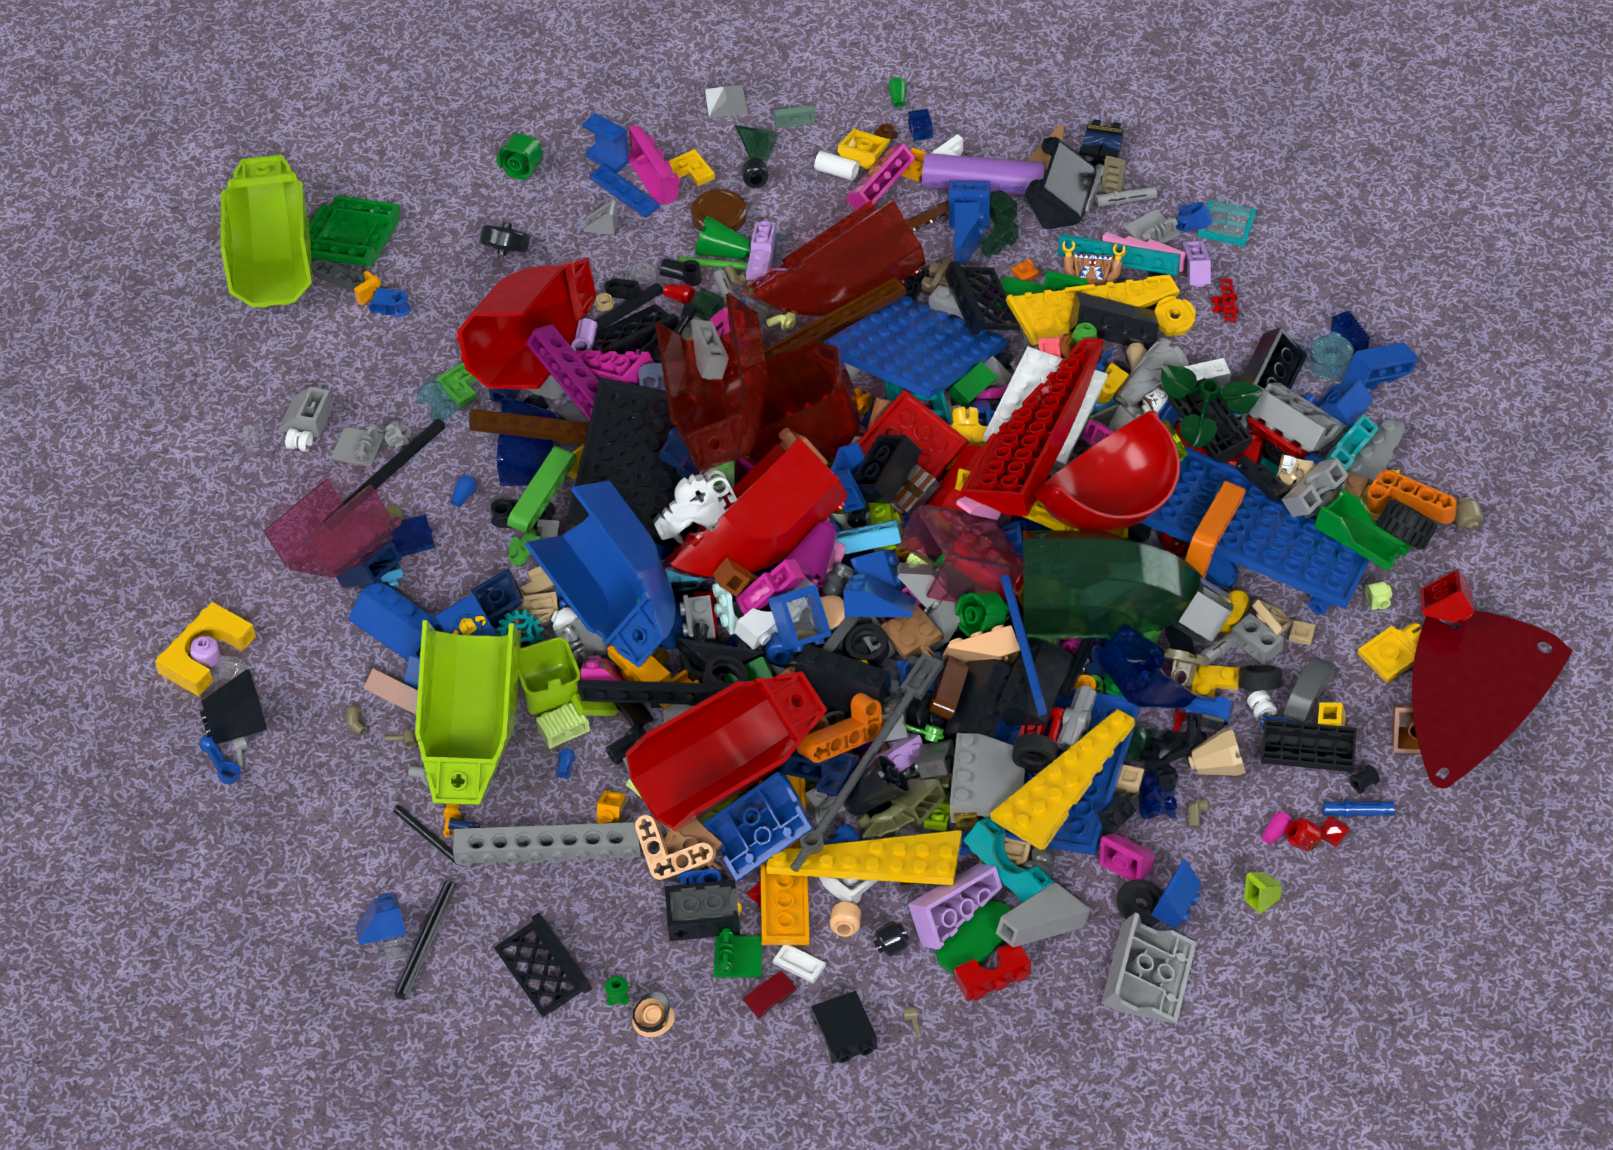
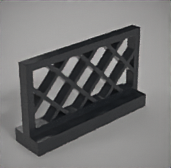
(968, 300)
(640, 337)
(555, 950)

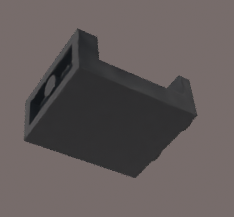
(844, 1027)

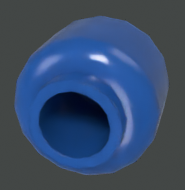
(775, 651)

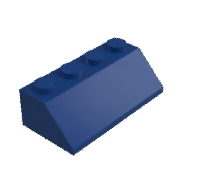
(390, 618)

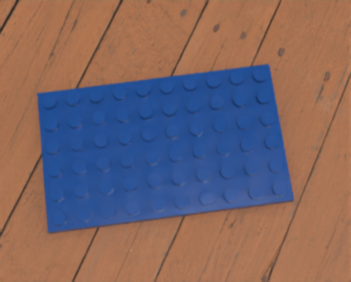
(1261, 533)

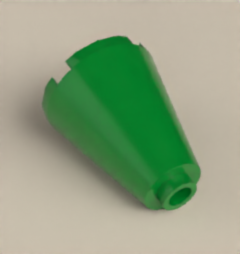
(721, 241)

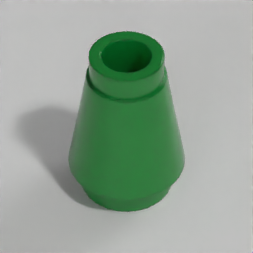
(897, 90)

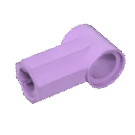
(585, 335)

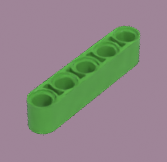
(541, 489)

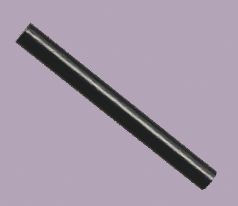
(424, 832)

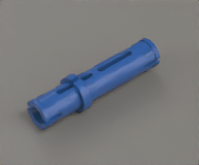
(1351, 808)

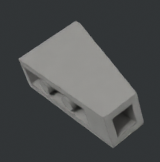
(1043, 916)

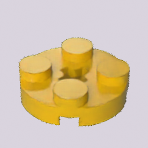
(1172, 326)

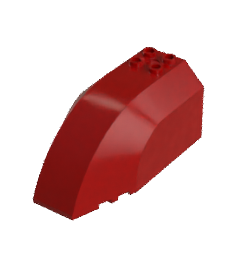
(500, 326)
(771, 516)
(722, 746)

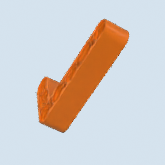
(1214, 526)

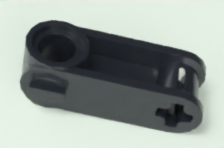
(502, 508)

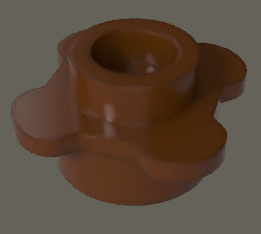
(886, 131)

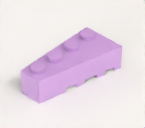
(948, 906)

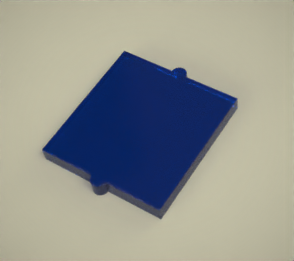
(413, 536)

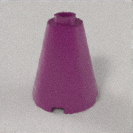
(815, 551)

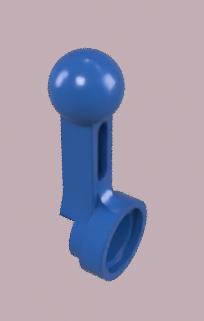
(207, 745)

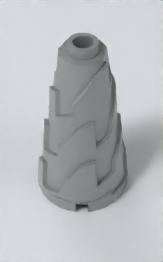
(1147, 373)

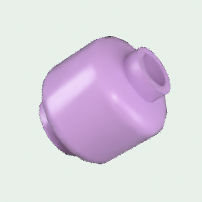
(205, 651)

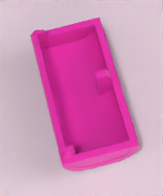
(652, 168)

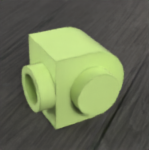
(1378, 595)

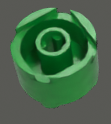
(520, 156)
(981, 611)

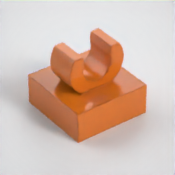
(1025, 271)

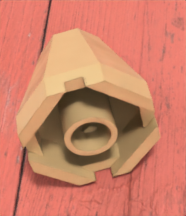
(1218, 755)

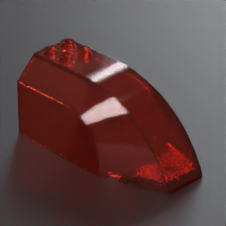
(841, 263)
(724, 415)

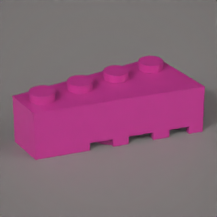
(616, 366)

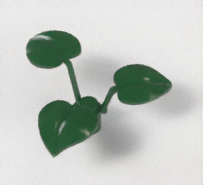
(1196, 429)

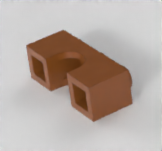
(735, 579)

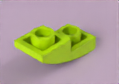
(940, 816)

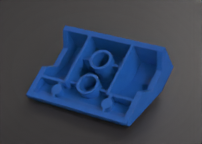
(759, 825)

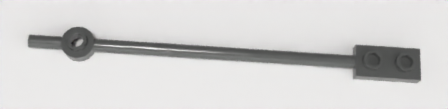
(914, 686)

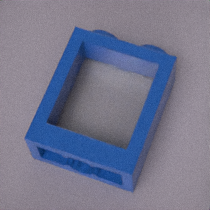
(800, 620)

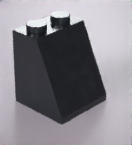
(233, 710)

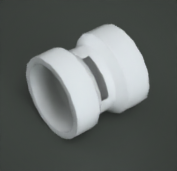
(298, 439)
(1261, 704)

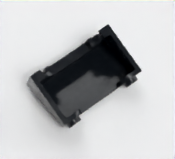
(1065, 190)

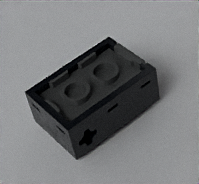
(702, 909)

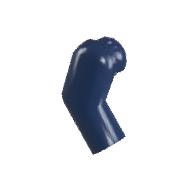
(461, 824)

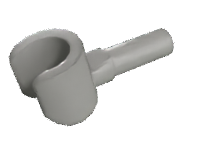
(240, 745)

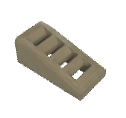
(1113, 178)

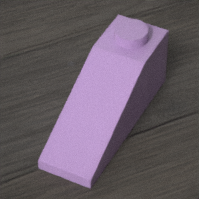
(1197, 263)

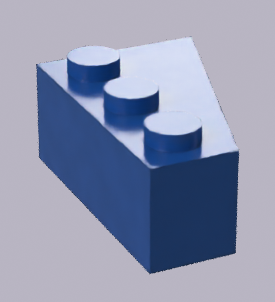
(1381, 364)

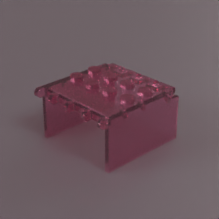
(327, 536)
(973, 550)

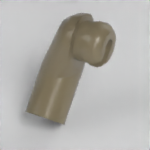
(734, 278)
(352, 720)

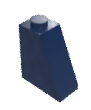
(371, 566)

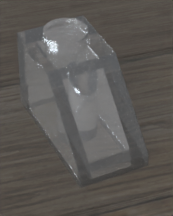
(227, 669)

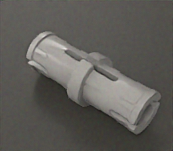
(1218, 649)

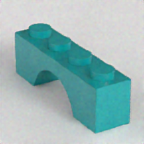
(1353, 441)
(987, 843)

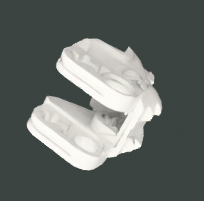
(692, 508)

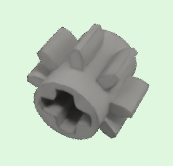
(397, 434)

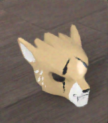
(1293, 470)

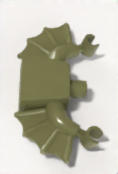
(913, 806)

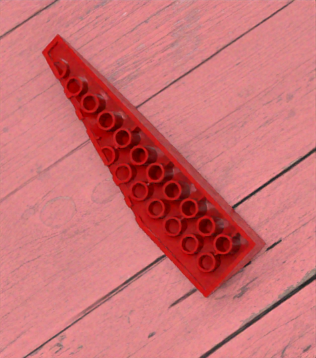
(1028, 444)

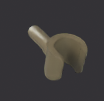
(407, 737)
(910, 1014)

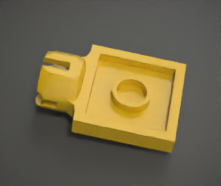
(968, 426)
(1391, 651)

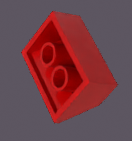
(1447, 598)

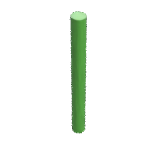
(716, 263)

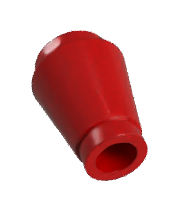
(681, 293)

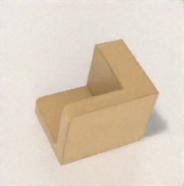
(1129, 780)

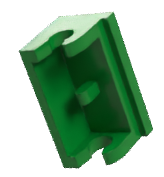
(972, 384)

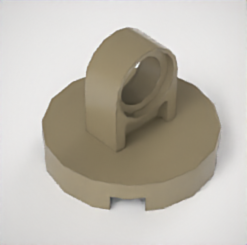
(1185, 663)

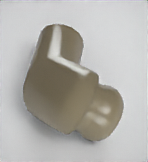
(1196, 810)

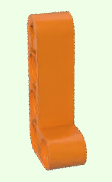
(1412, 493)
(845, 735)

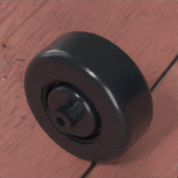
(504, 238)
(920, 716)

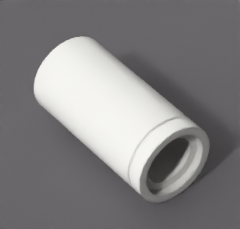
(836, 165)

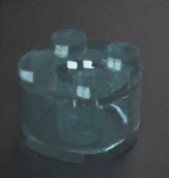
(1330, 357)

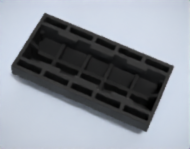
(1230, 437)
(1309, 745)

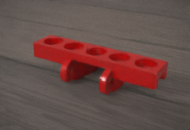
(1223, 299)

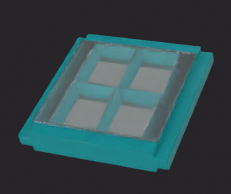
(1230, 223)

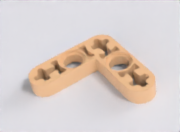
(663, 857)

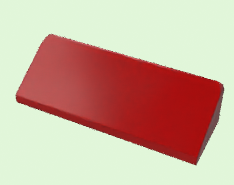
(1276, 438)

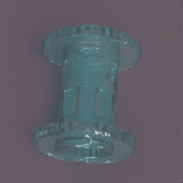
(431, 394)

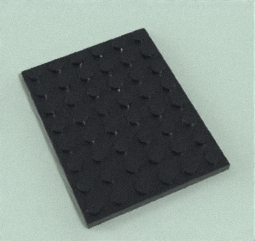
(624, 447)

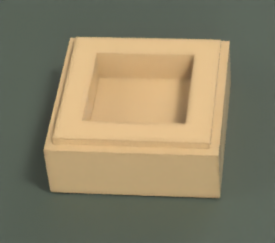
(1302, 632)

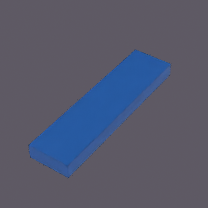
(624, 191)

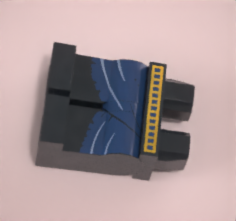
(1102, 141)

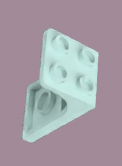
(726, 609)

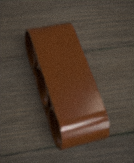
(948, 688)

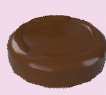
(721, 205)

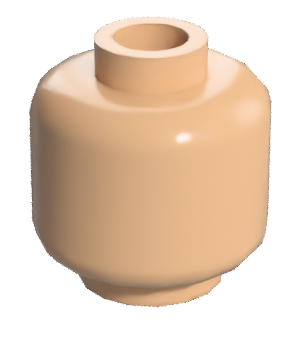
(845, 919)

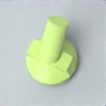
(787, 321)

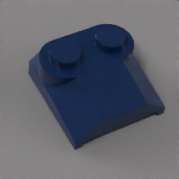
(498, 596)

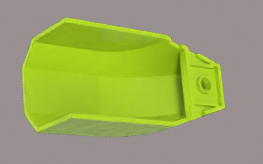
(265, 233)
(465, 710)

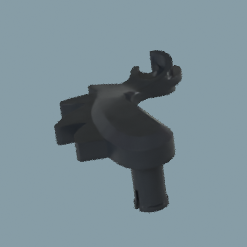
(1172, 748)

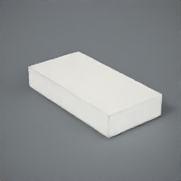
(799, 963)

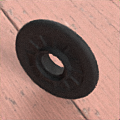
(1139, 889)

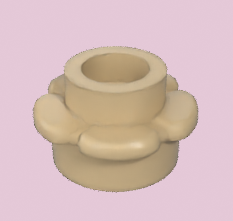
(604, 298)

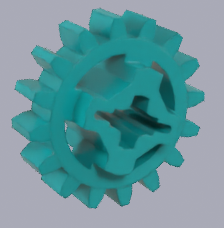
(525, 625)

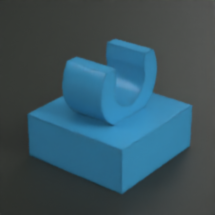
(392, 576)

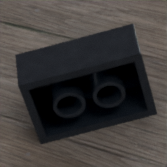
(886, 468)

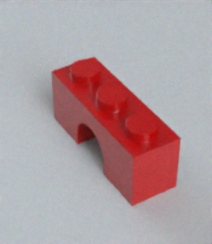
(976, 981)

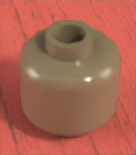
(1468, 514)

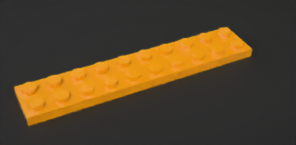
(785, 898)

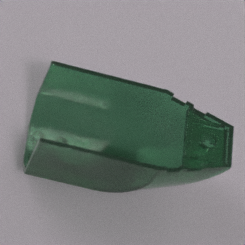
(1100, 581)

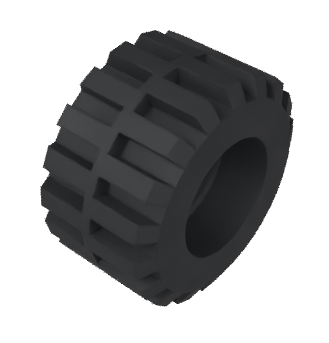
(1407, 524)

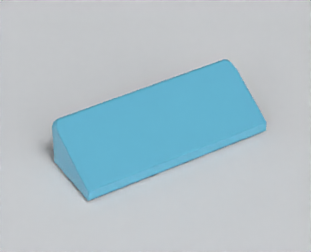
(870, 536)

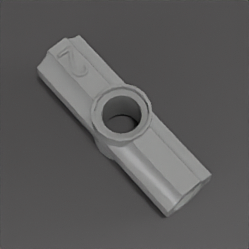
(1077, 717)

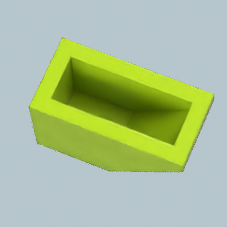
(1261, 891)

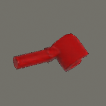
(1179, 718)

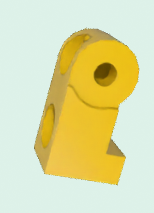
(1113, 383)

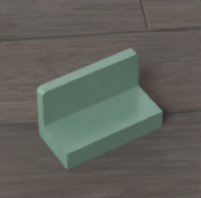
(794, 117)

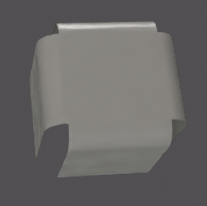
(1206, 614)

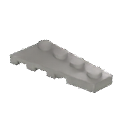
(1377, 451)

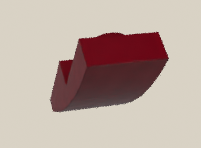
(769, 993)

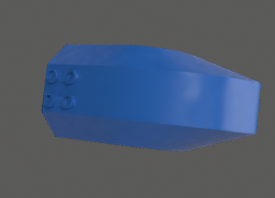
(606, 569)

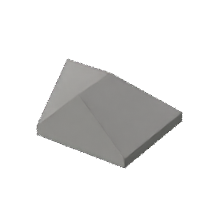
(725, 101)

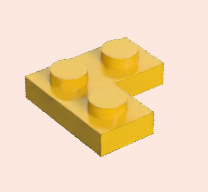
(694, 166)
(1214, 677)

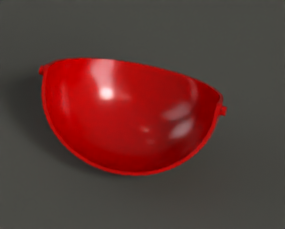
(1116, 479)

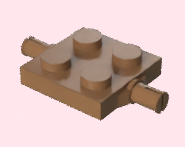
(912, 634)
(687, 837)

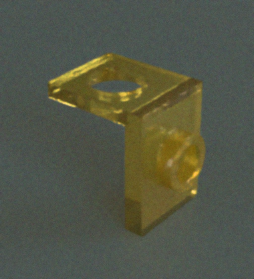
(966, 821)

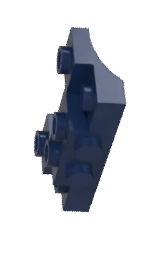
(676, 454)
(829, 774)

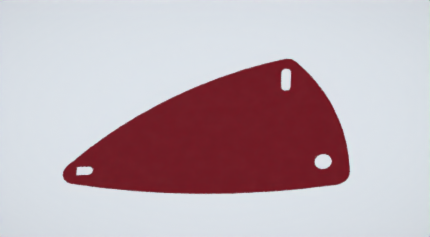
(1477, 687)

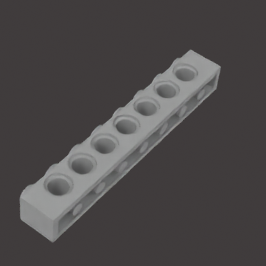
(536, 839)

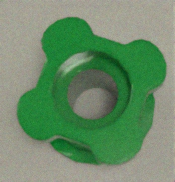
(617, 991)

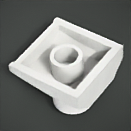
(847, 889)

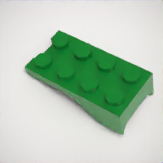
(1352, 526)

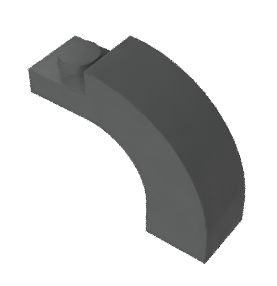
(1309, 688)

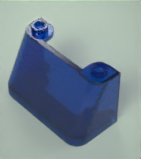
(520, 456)
(1135, 669)

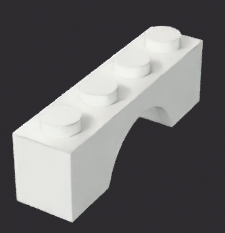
(758, 625)

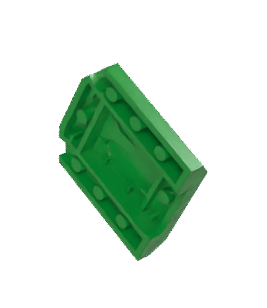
(352, 230)

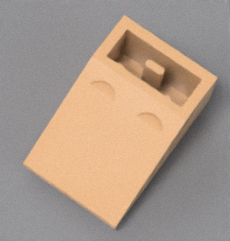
(997, 644)

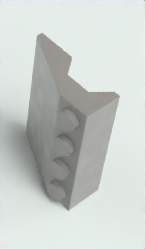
(1296, 417)
(982, 775)
(1148, 971)

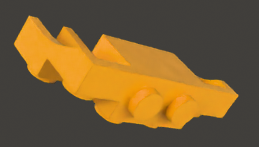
(650, 671)

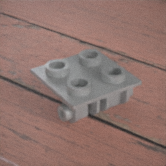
(1153, 227)
(358, 445)
(581, 641)

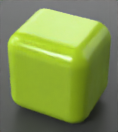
(547, 675)

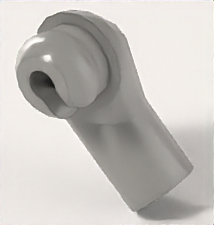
(418, 772)

